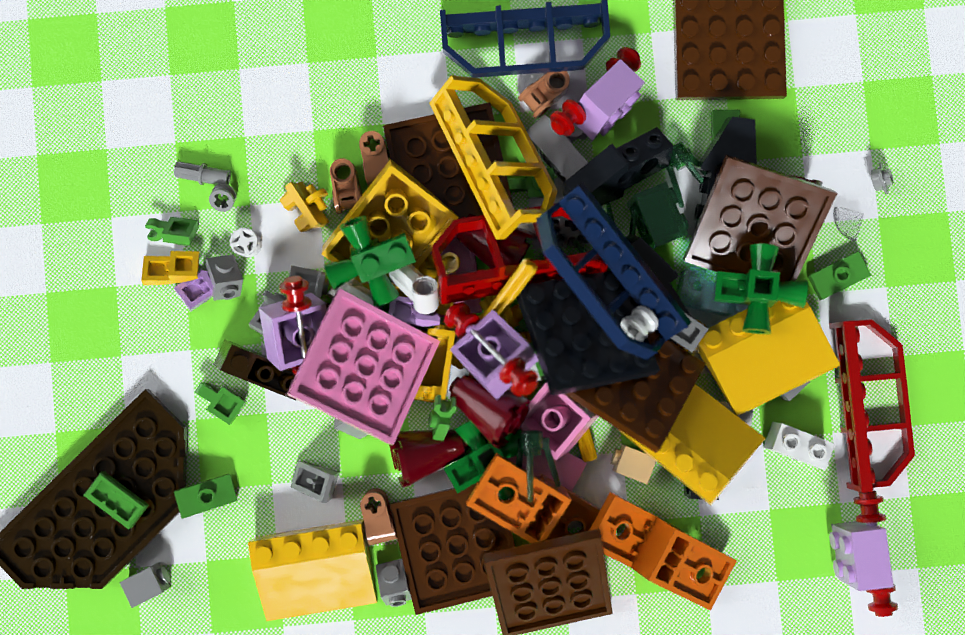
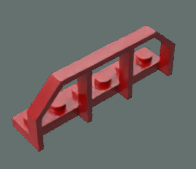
(491, 281)
(856, 418)

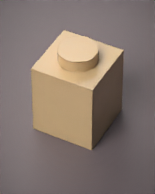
(632, 463)

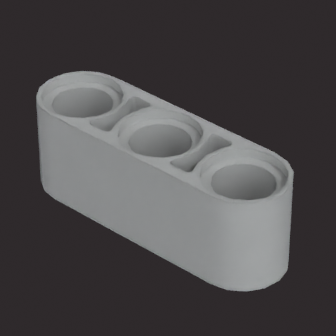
(555, 149)

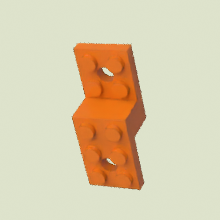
(535, 520)
(662, 552)

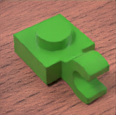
(529, 185)
(176, 230)
(223, 403)
(440, 418)

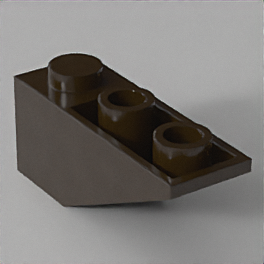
(253, 368)

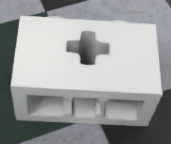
(799, 445)

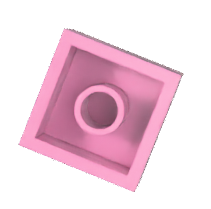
(559, 420)

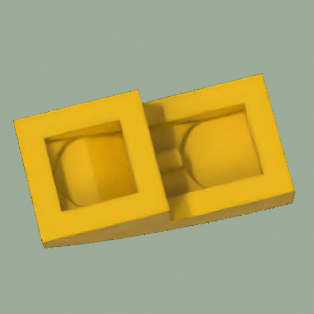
(171, 269)

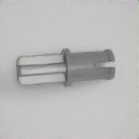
(201, 173)

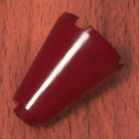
(511, 249)
(490, 416)
(420, 455)

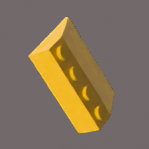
(395, 206)
(764, 366)
(705, 445)
(313, 570)

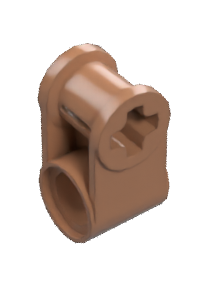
(541, 95)
(373, 160)
(344, 188)
(378, 521)

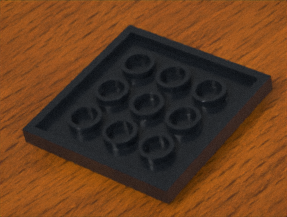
(570, 341)

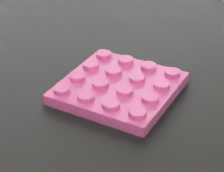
(364, 367)

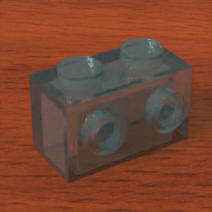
(697, 292)

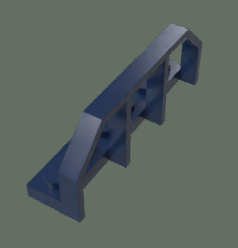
(533, 19)
(623, 262)

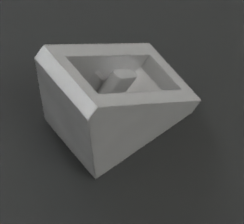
(315, 481)

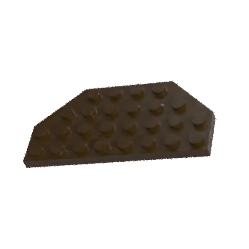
(72, 542)

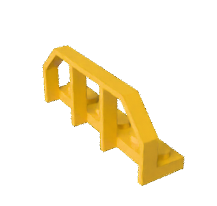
(475, 162)

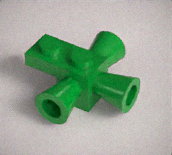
(370, 260)
(759, 289)
(472, 466)

